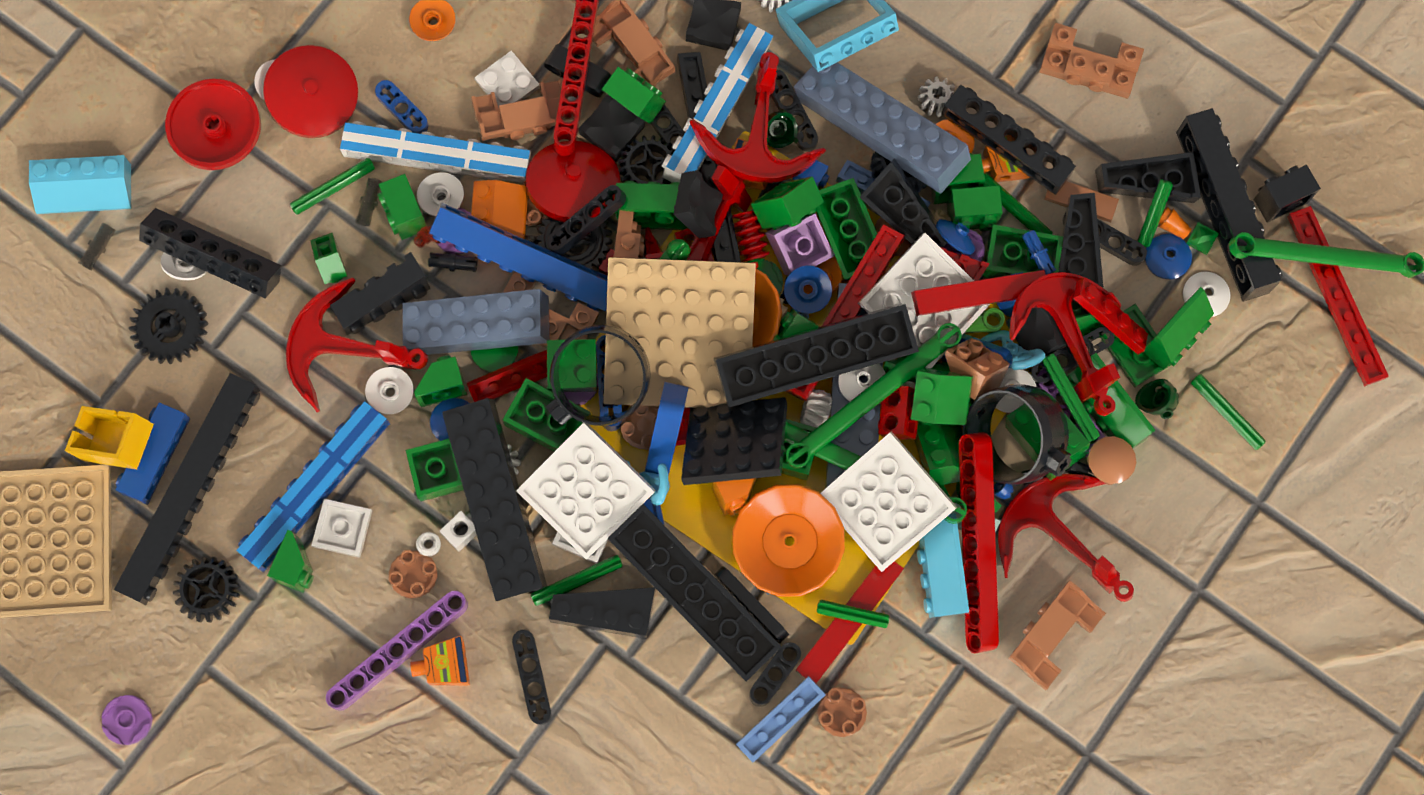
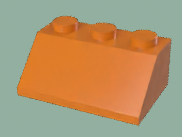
(501, 205)
(733, 494)

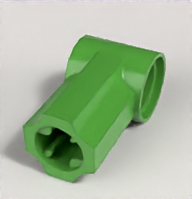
(981, 324)

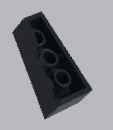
(1143, 175)
(901, 205)
(1081, 239)
(381, 295)
(611, 611)

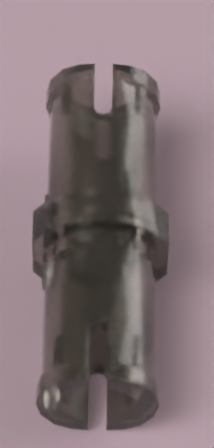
(368, 202)
(96, 246)

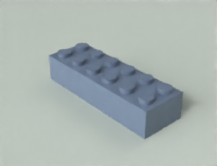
(477, 322)

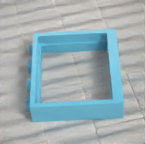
(845, 45)

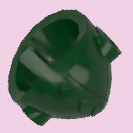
(781, 129)
(1158, 401)

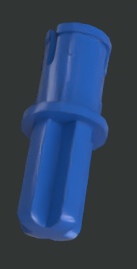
(1038, 252)

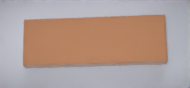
(1105, 204)

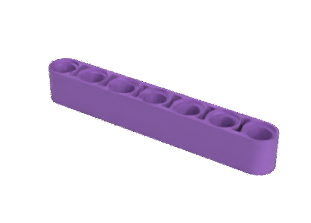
(385, 652)

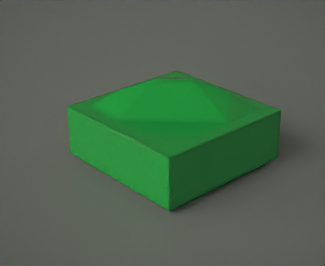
(1202, 238)

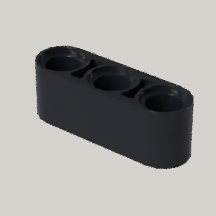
(596, 76)
(780, 663)

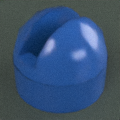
(1003, 490)

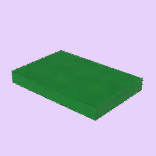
(1135, 366)

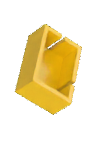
(116, 440)

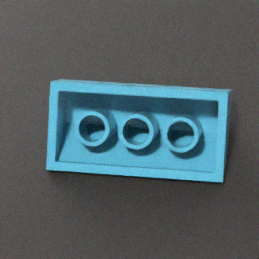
(80, 184)
(943, 571)

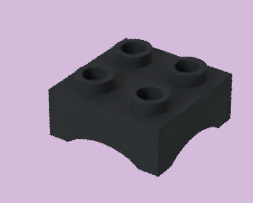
(713, 23)
(611, 127)
(697, 204)
(1040, 332)

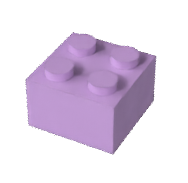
(800, 244)

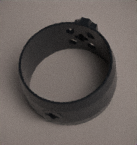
(563, 409)
(1052, 427)

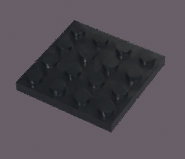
(735, 441)

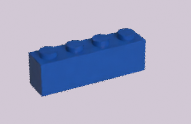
(162, 442)

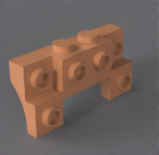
(634, 40)
(1088, 67)
(519, 117)
(628, 241)
(559, 326)
(1046, 633)

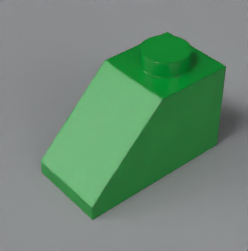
(328, 258)

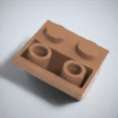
(977, 361)

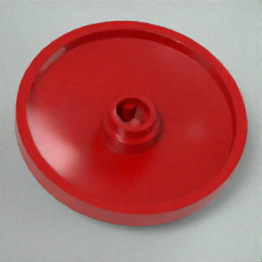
(310, 91)
(213, 124)
(567, 183)

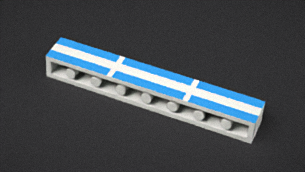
(720, 100)
(435, 152)

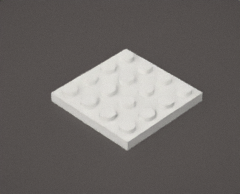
(922, 268)
(585, 490)
(888, 501)

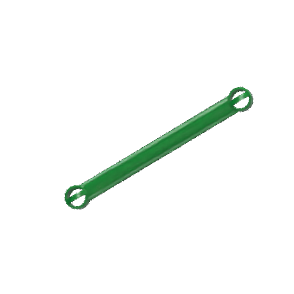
(1326, 255)
(873, 395)
(845, 459)

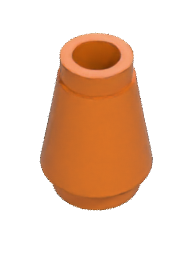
(1173, 223)

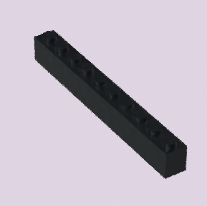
(187, 489)

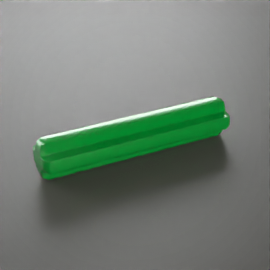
(1155, 212)
(853, 614)

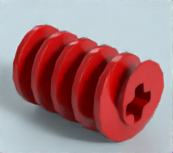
(750, 236)

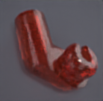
(424, 237)

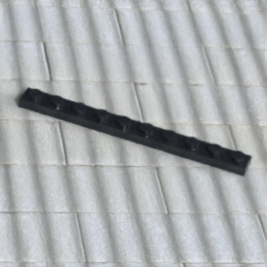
(693, 86)

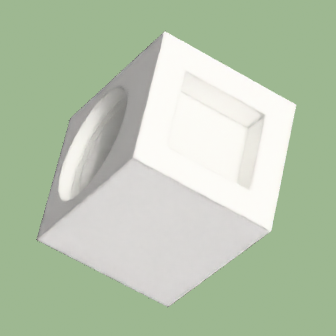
(455, 540)

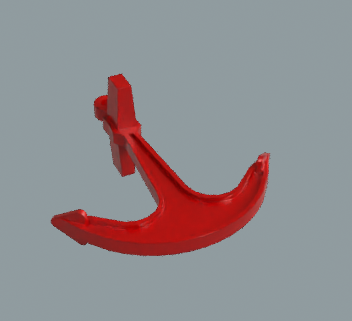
(754, 159)
(733, 194)
(1055, 295)
(309, 340)
(1034, 509)

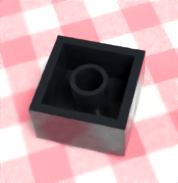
(1286, 192)

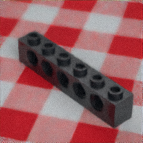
(1012, 151)
(210, 253)

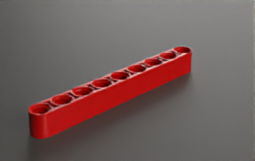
(575, 67)
(979, 542)

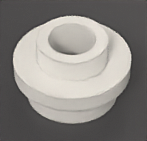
(428, 537)

